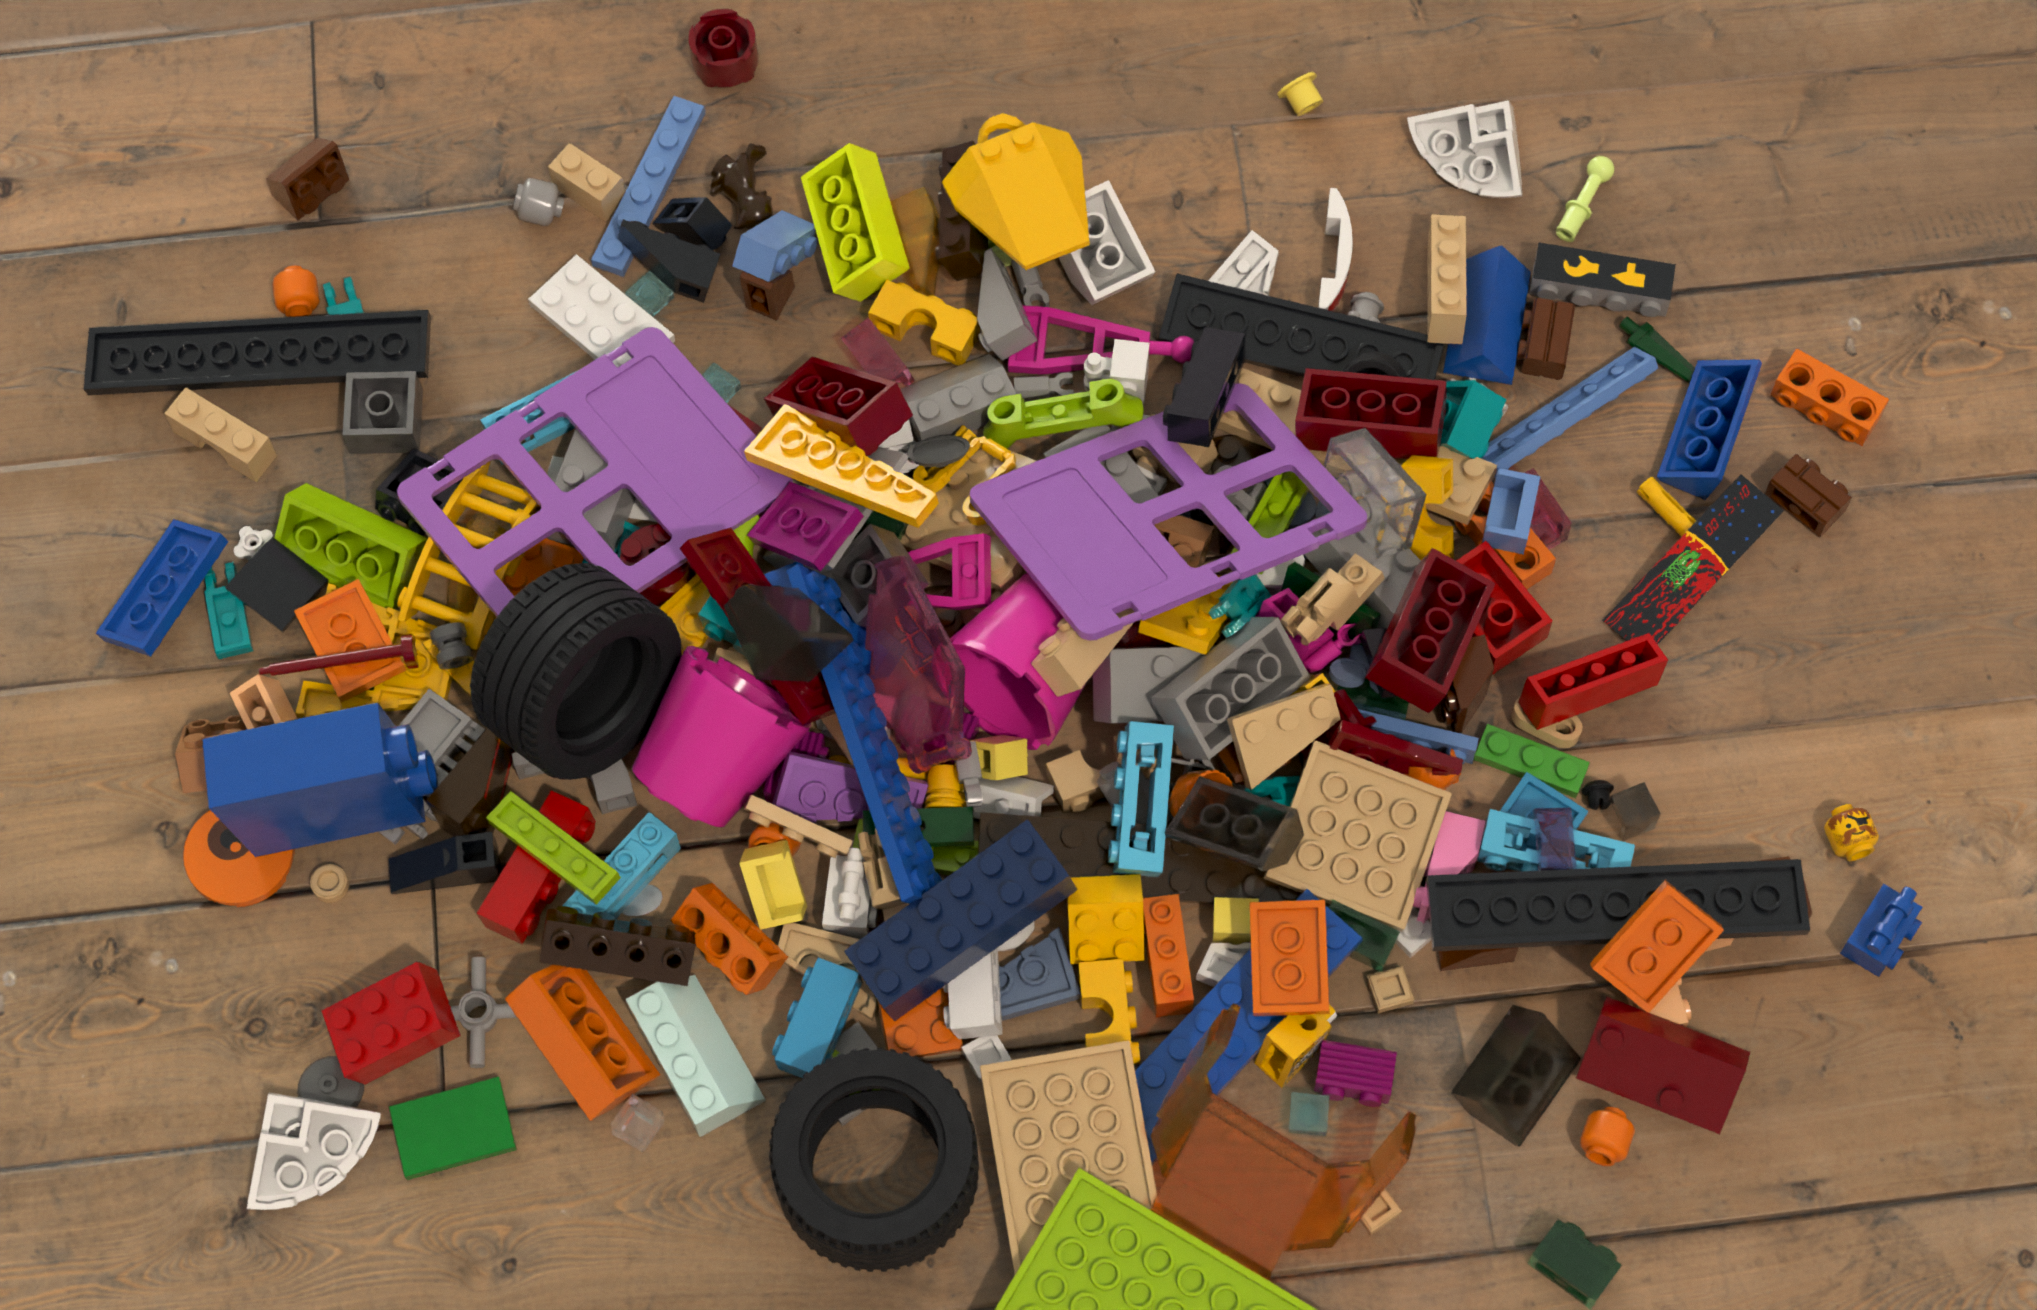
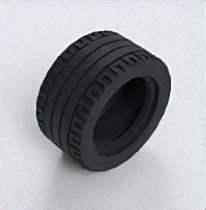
(574, 670)
(889, 1237)

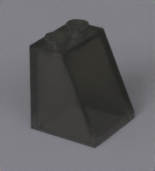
(784, 632)

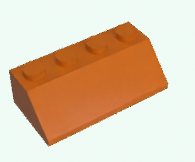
(582, 1037)

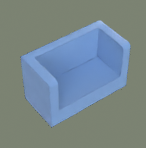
(1511, 510)

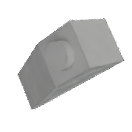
(1001, 312)

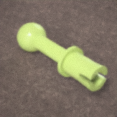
(1599, 170)

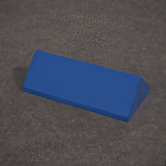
(1494, 317)
(1708, 425)

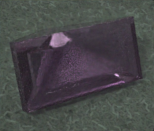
(1554, 838)

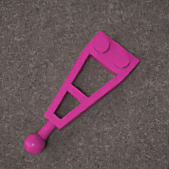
(1032, 358)
(969, 570)

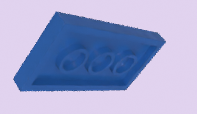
(162, 587)

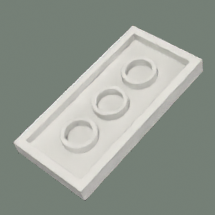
(591, 310)

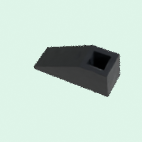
(677, 263)
(446, 864)

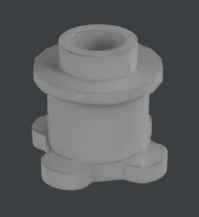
(1366, 306)

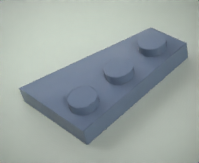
(1038, 978)

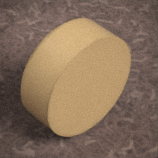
(329, 883)

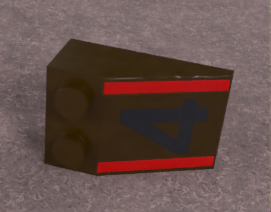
(473, 787)

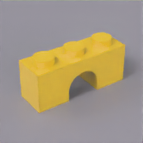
(901, 308)
(1436, 480)
(1106, 987)

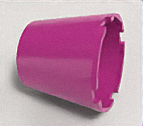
(999, 674)
(715, 738)

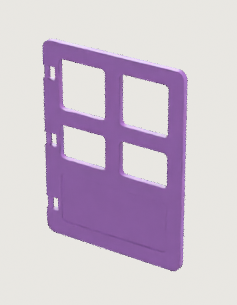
(655, 430)
(1100, 549)

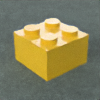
(1106, 919)

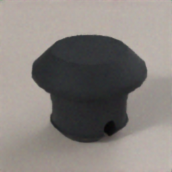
(1598, 793)

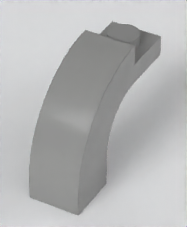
(611, 785)

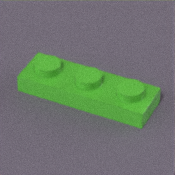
(1521, 755)

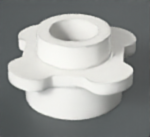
(247, 536)

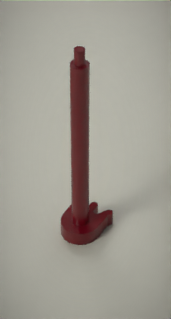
(406, 649)

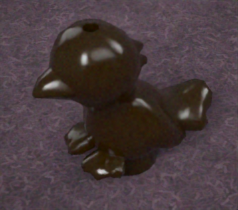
(738, 183)

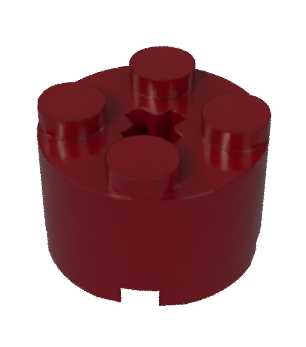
(723, 48)
(643, 543)

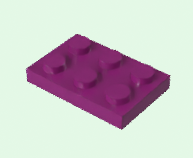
(805, 526)

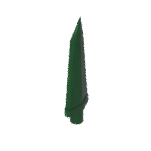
(1651, 342)

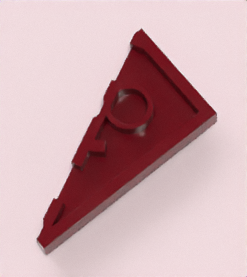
(1391, 751)

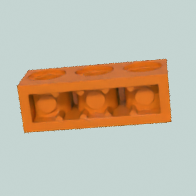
(1824, 381)
(1535, 552)
(745, 939)
(1167, 956)

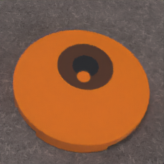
(227, 870)

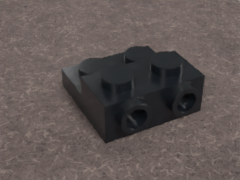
(387, 497)

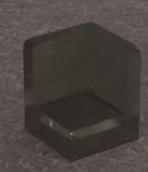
(1635, 811)

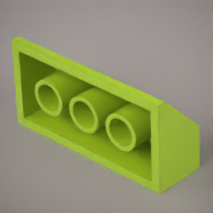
(349, 543)

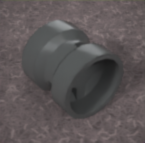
(451, 645)

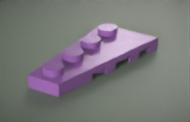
(828, 789)

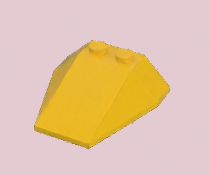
(1024, 193)

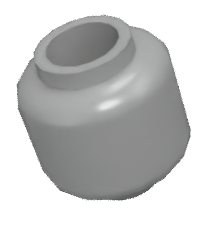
(538, 201)

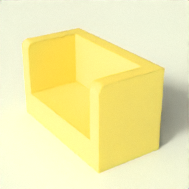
(773, 884)

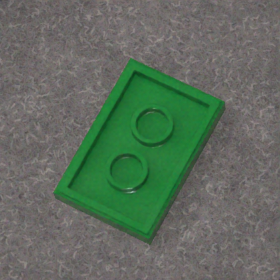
(452, 1128)

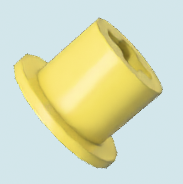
(1302, 94)

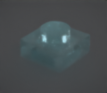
(650, 293)
(722, 381)
(1308, 1114)

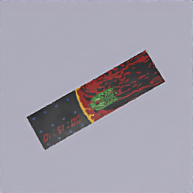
(1695, 562)

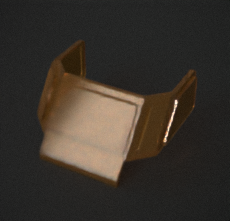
(1248, 1184)

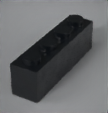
(1205, 387)

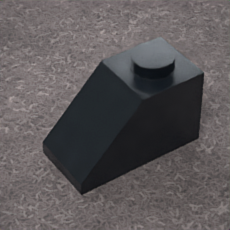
(694, 221)

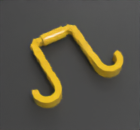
(943, 476)

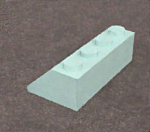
(695, 1053)

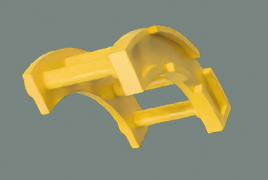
(464, 496)

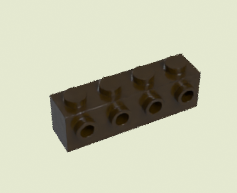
(960, 243)
(617, 946)

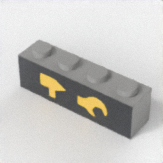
(1602, 280)

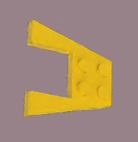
(394, 694)

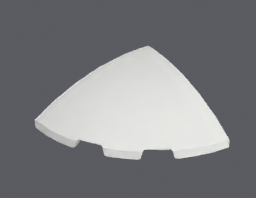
(1472, 148)
(306, 1149)

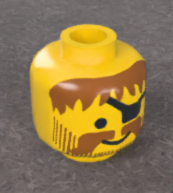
(1851, 832)

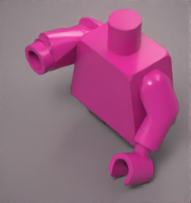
(1318, 652)

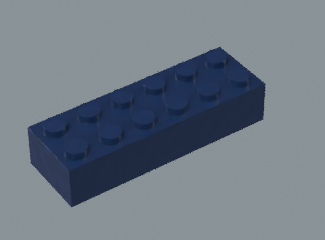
(961, 920)

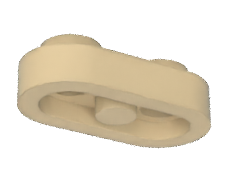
(1571, 727)

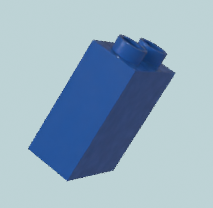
(317, 779)

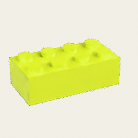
(854, 222)

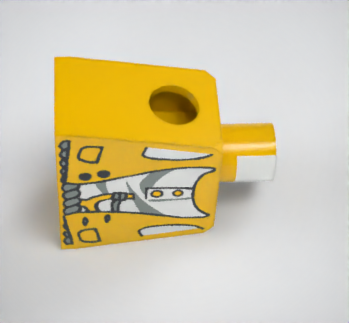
(1293, 1045)

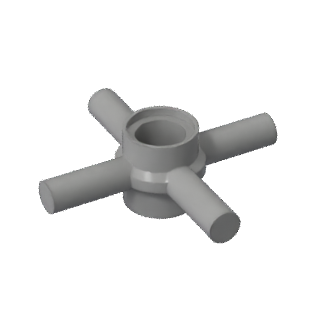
(481, 1025)

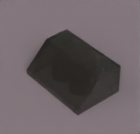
(1237, 825)
(1516, 1074)

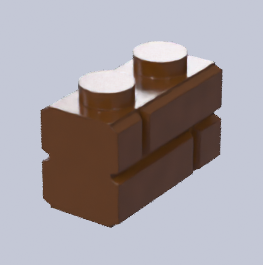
(1547, 338)
(1808, 494)

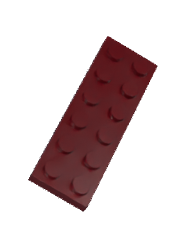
(723, 568)

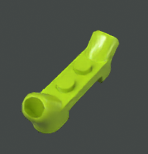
(1102, 405)

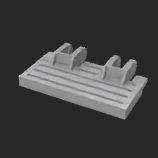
(439, 730)

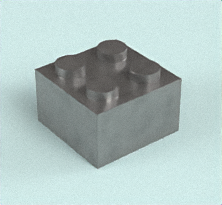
(382, 412)
(857, 573)

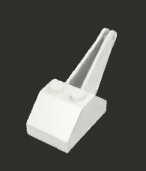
(1114, 254)

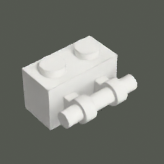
(1127, 365)
(848, 897)

